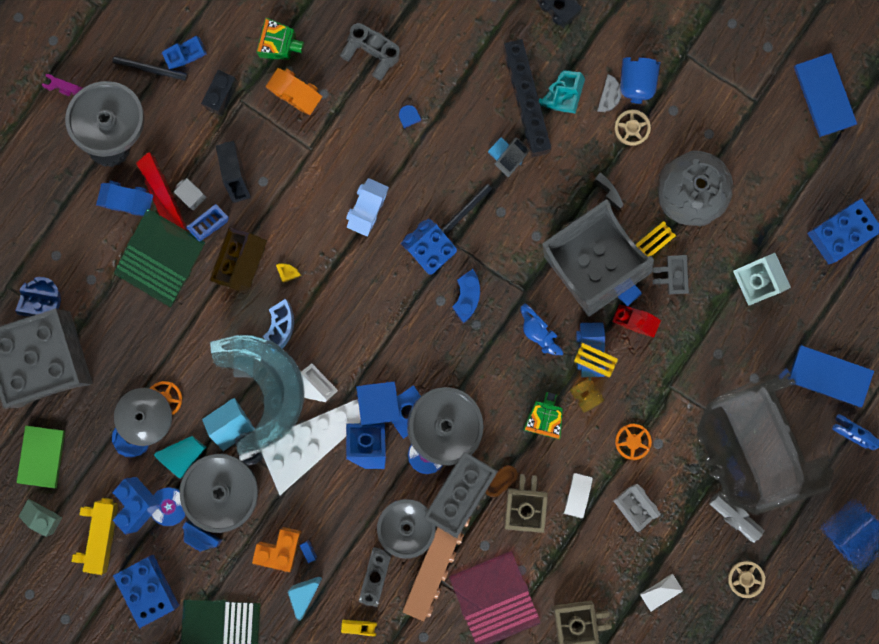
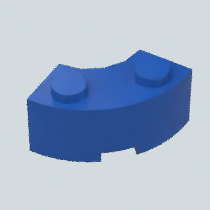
(124, 199)
(468, 297)
(593, 336)

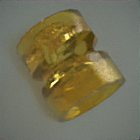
(590, 401)

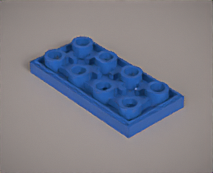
(825, 95)
(831, 376)

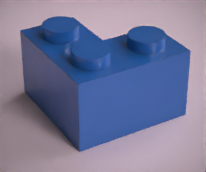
(138, 505)

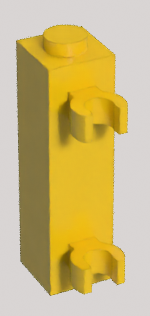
(100, 536)

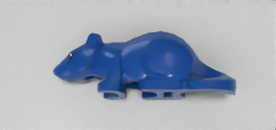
(536, 331)

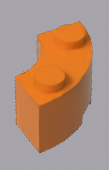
(294, 91)

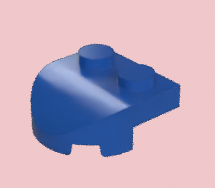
(38, 297)

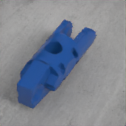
(855, 433)

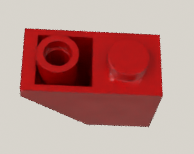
(636, 320)

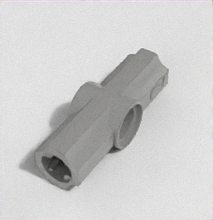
(736, 517)

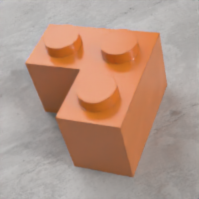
(281, 555)

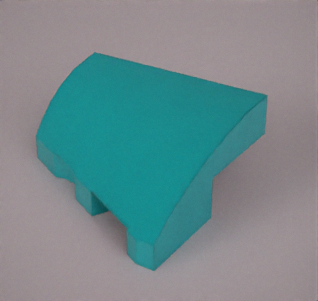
(181, 455)

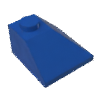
(366, 445)

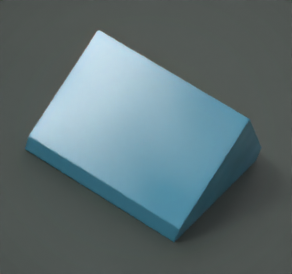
(227, 424)
(302, 594)

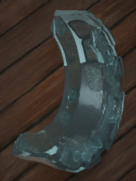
(278, 380)

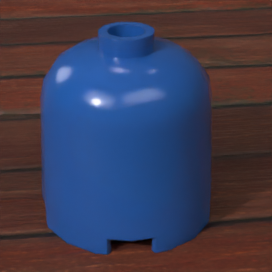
(639, 79)

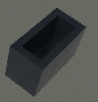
(220, 92)

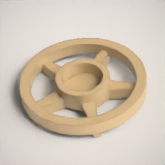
(632, 127)
(746, 579)

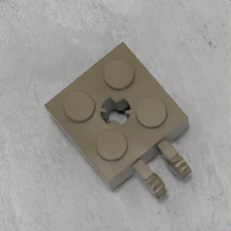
(517, 498)
(583, 613)

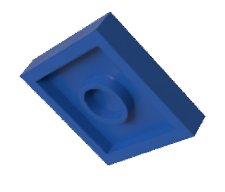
(377, 403)

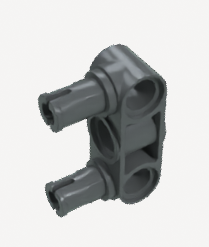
(374, 44)
(372, 590)

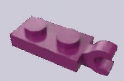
(64, 87)

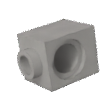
(189, 194)

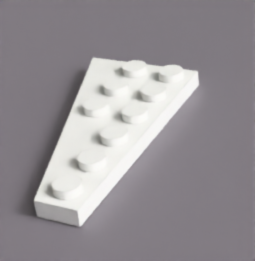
(308, 444)

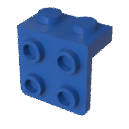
(429, 246)

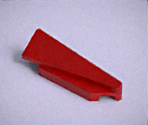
(161, 192)

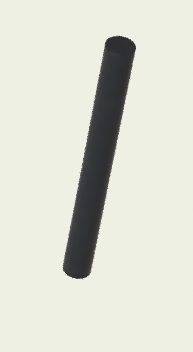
(150, 68)
(466, 209)

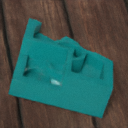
(565, 92)

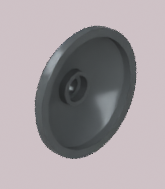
(155, 412)
(394, 537)

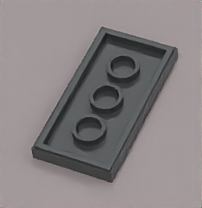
(460, 494)

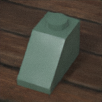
(39, 518)

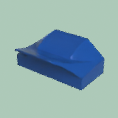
(199, 538)

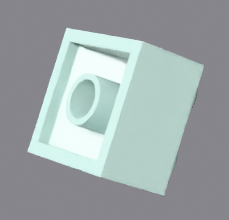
(762, 279)

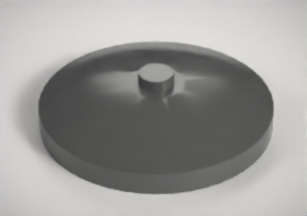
(105, 118)
(444, 425)
(219, 493)

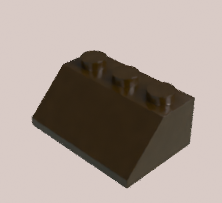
(238, 260)

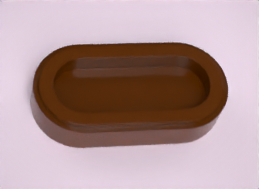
(503, 479)

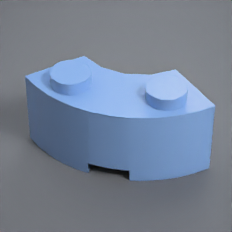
(367, 206)
(281, 323)

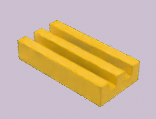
(667, 230)
(585, 347)

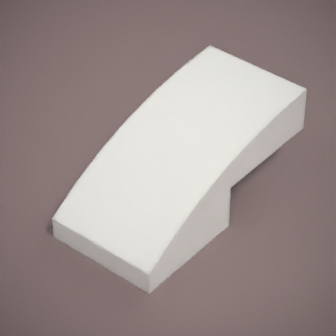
(578, 495)

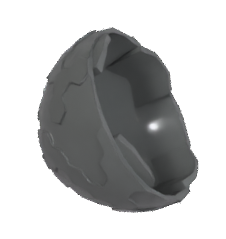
(681, 196)

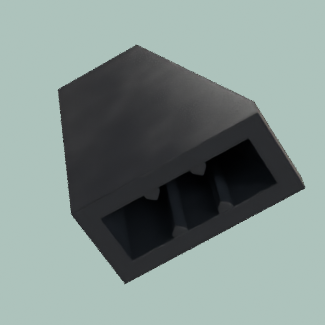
(232, 171)

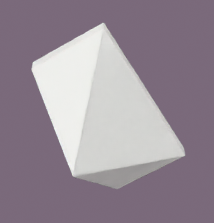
(316, 385)
(661, 592)

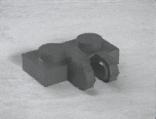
(676, 274)

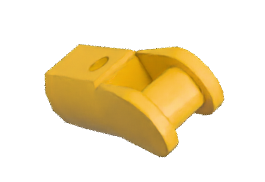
(355, 627)

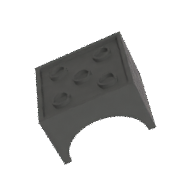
(596, 258)
(40, 358)

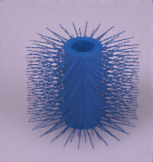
(856, 536)

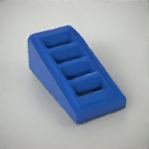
(222, 217)

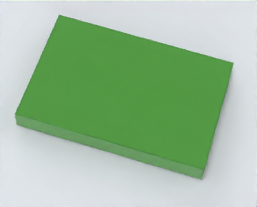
(41, 456)

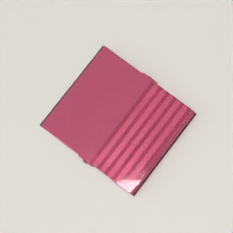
(494, 599)

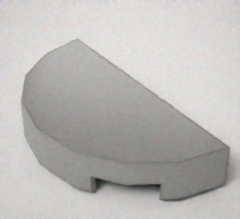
(610, 96)

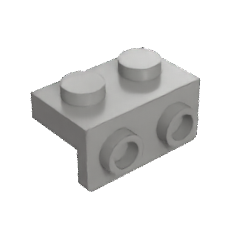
(637, 507)

